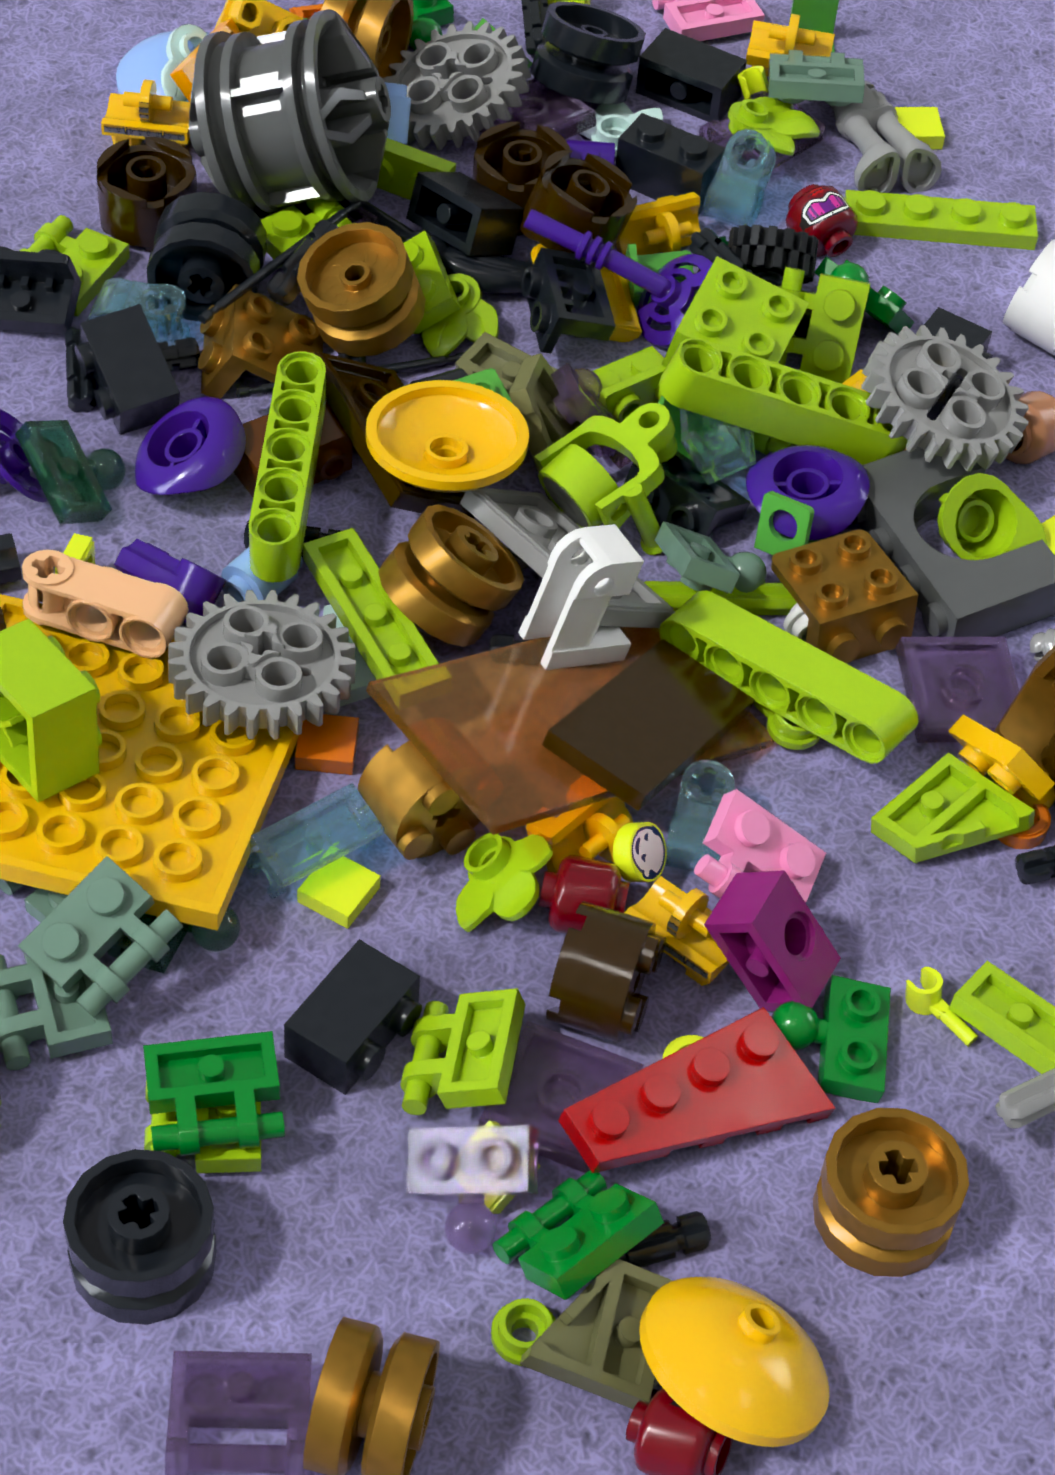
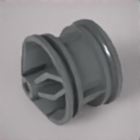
(289, 115)

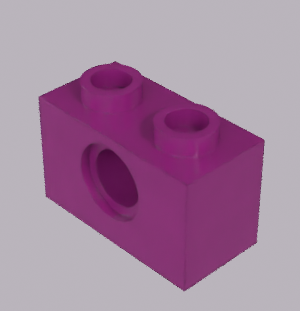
(772, 939)

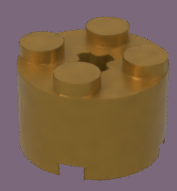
(416, 804)

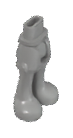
(880, 161)

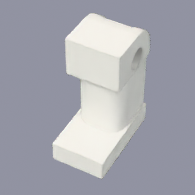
(577, 595)

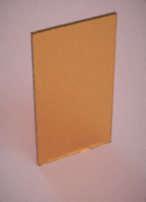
(487, 721)

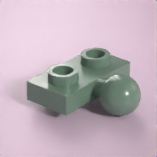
(705, 565)

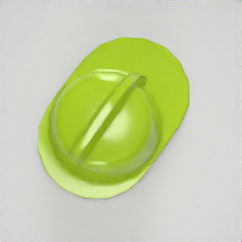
(985, 519)

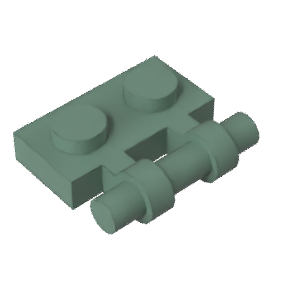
(817, 78)
(88, 925)
(58, 1018)

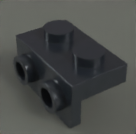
(37, 291)

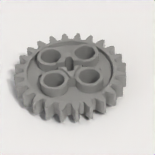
(461, 83)
(979, 420)
(261, 664)

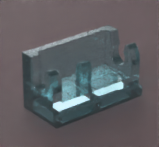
(716, 446)
(313, 838)

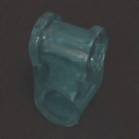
(740, 185)
(123, 293)
(697, 803)

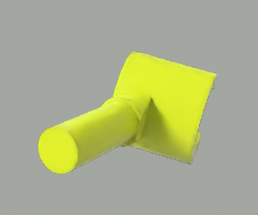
(753, 81)
(931, 1002)

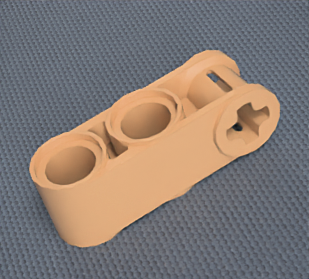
(101, 603)

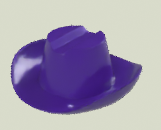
(190, 448)
(814, 476)

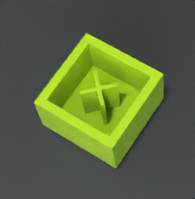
(740, 314)
(45, 713)

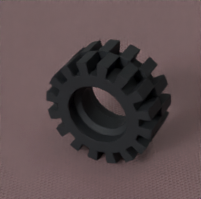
(774, 249)

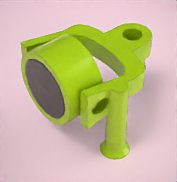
(588, 491)

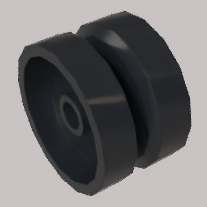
(587, 52)
(206, 248)
(140, 1236)

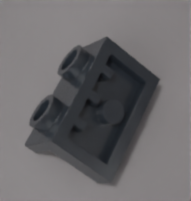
(566, 299)
(688, 499)

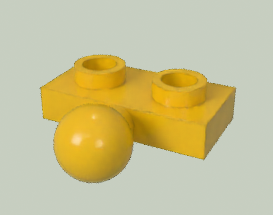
(1003, 762)

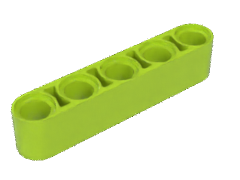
(775, 401)
(287, 467)
(792, 677)

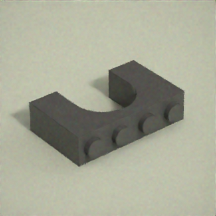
(953, 593)

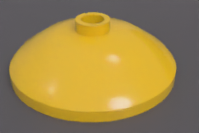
(447, 435)
(734, 1361)

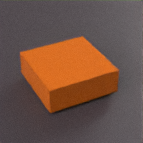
(328, 747)

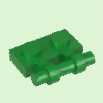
(208, 1075)
(598, 1232)

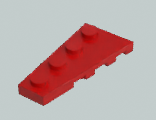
(700, 1095)

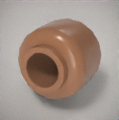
(1039, 434)

